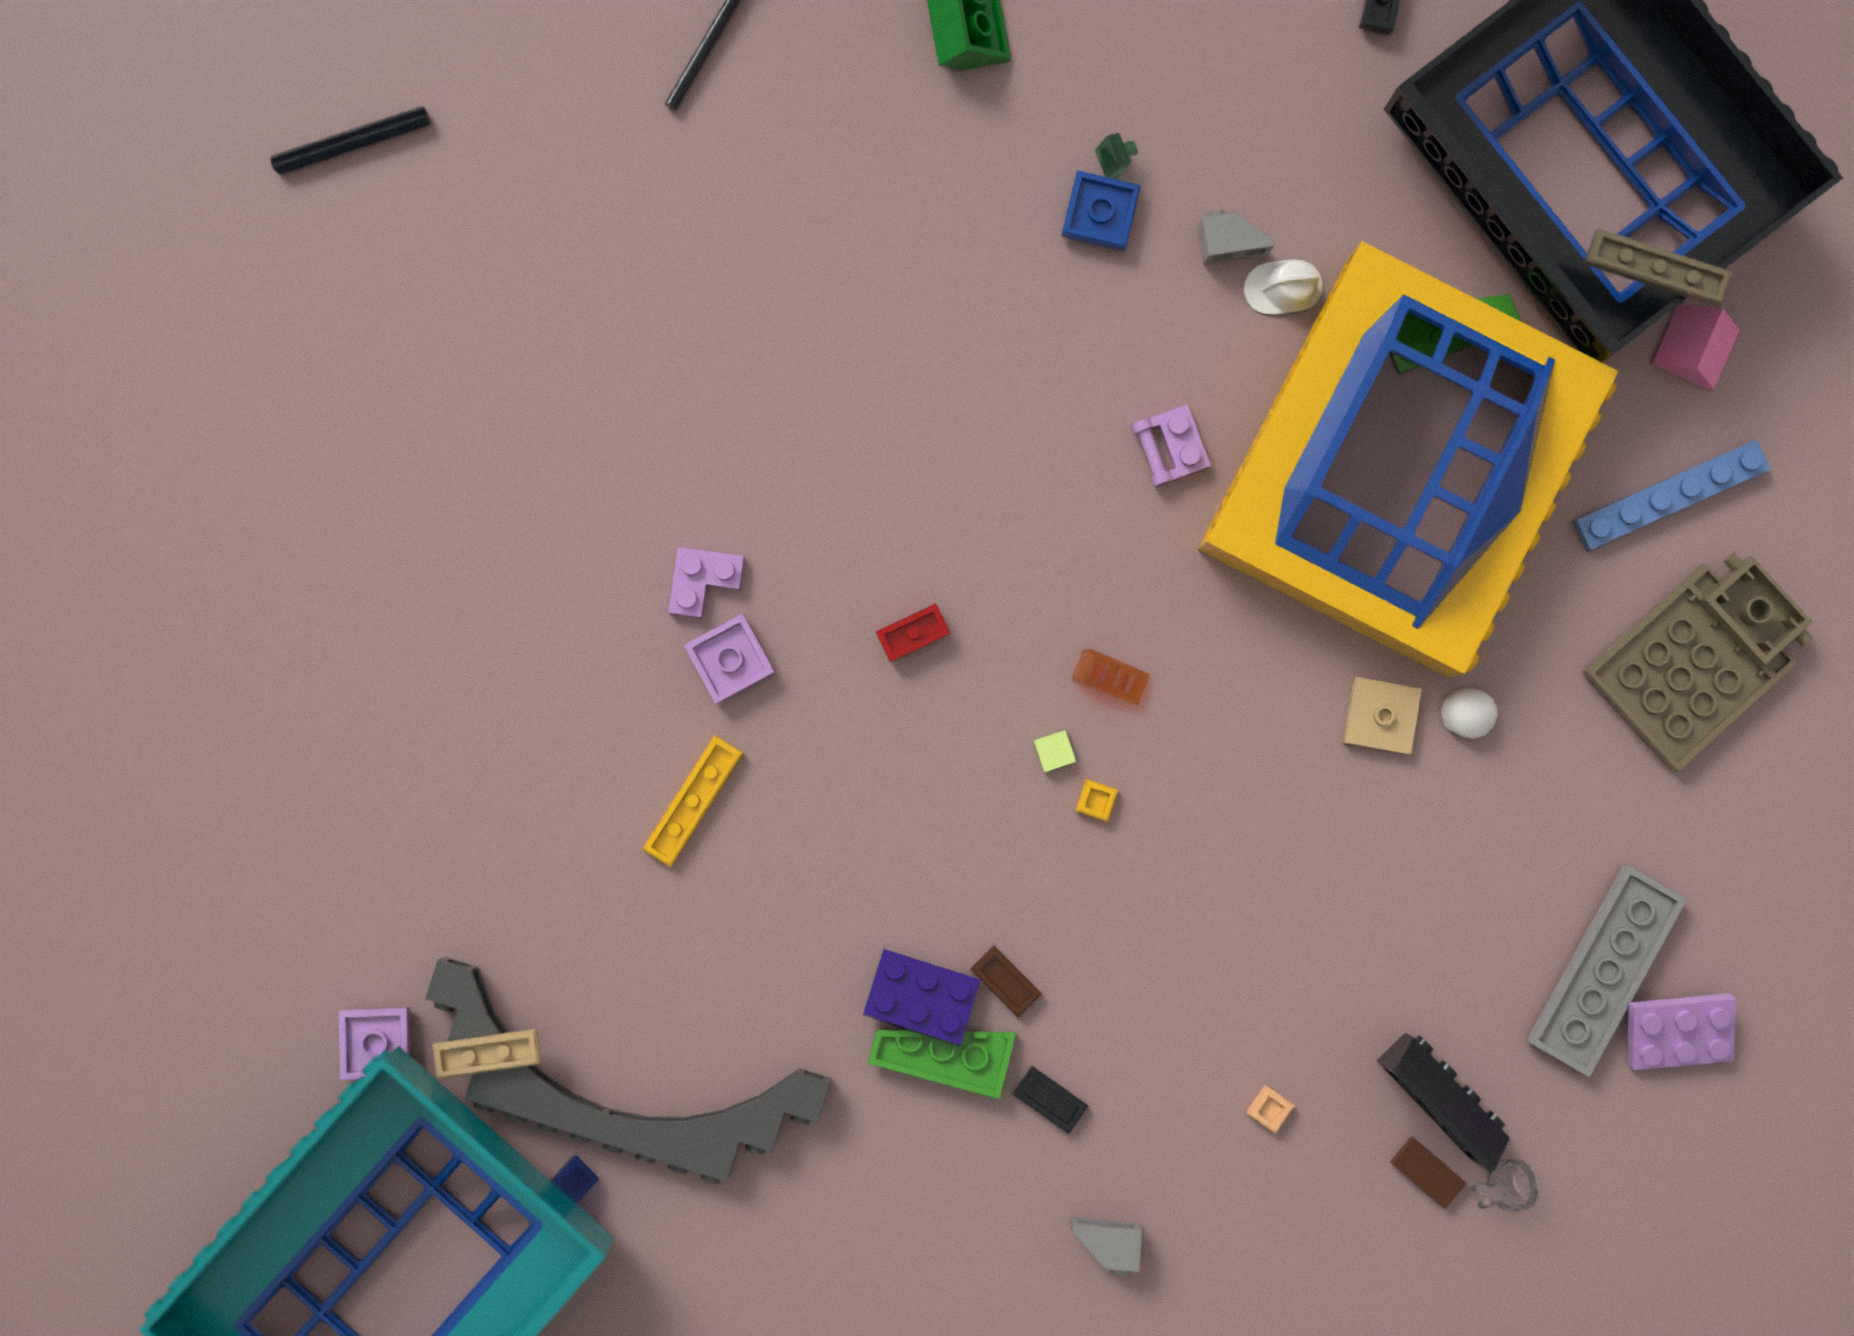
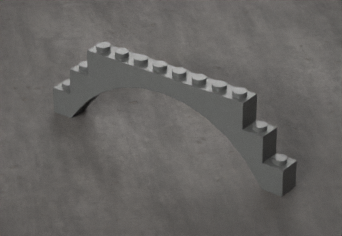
(695, 1143)

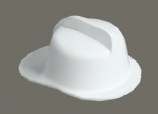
(1283, 287)

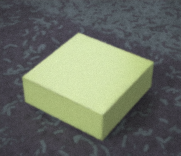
(1054, 751)

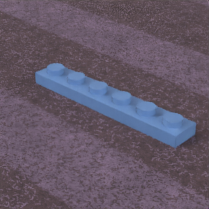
(1671, 495)

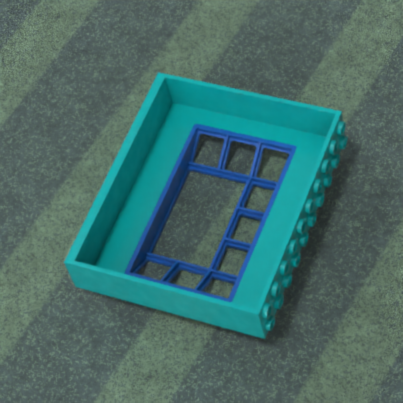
(333, 1174)

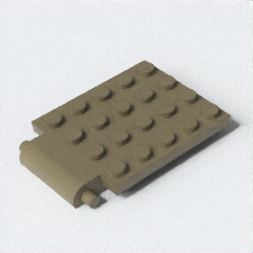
(1701, 657)

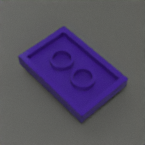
(921, 997)

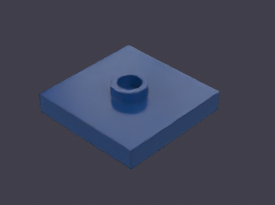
(1101, 210)

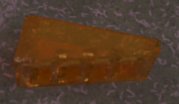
(1085, 664)

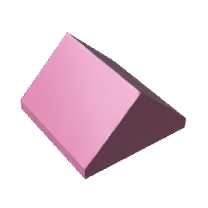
(1696, 344)

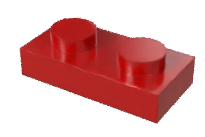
(913, 632)

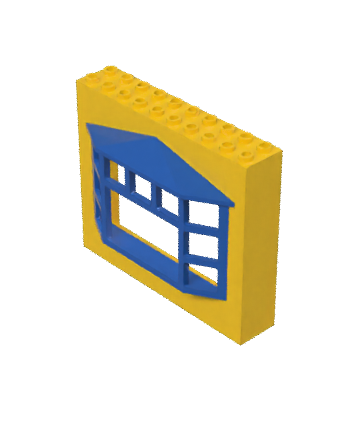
(1314, 416)

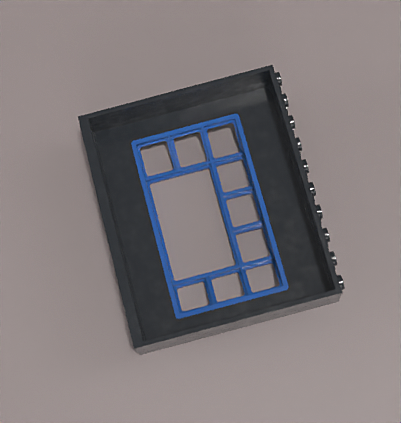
(1689, 92)

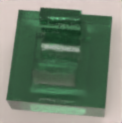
(1115, 155)

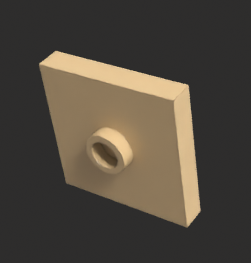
(1382, 715)

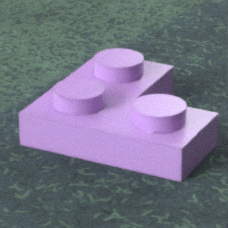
(696, 571)

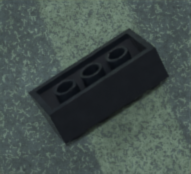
(1445, 1101)

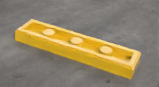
(692, 801)

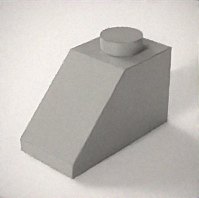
(1230, 238)
(1111, 1242)

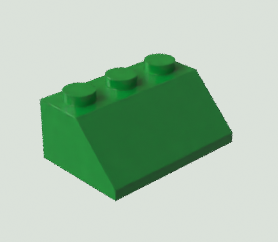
(968, 33)

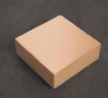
(1270, 1109)

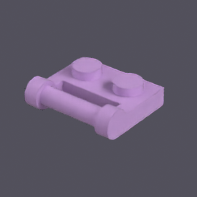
(1180, 441)

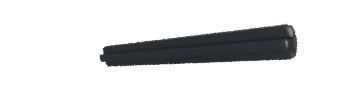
(350, 140)

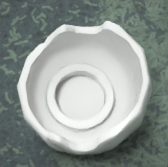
(1469, 712)

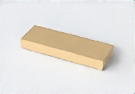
(487, 1053)

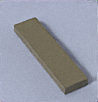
(1658, 267)

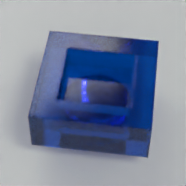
(575, 1179)

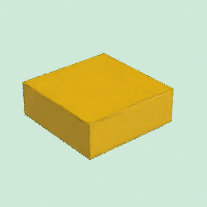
(1096, 800)

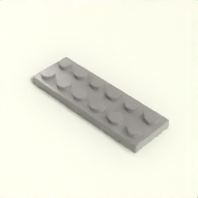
(1606, 970)

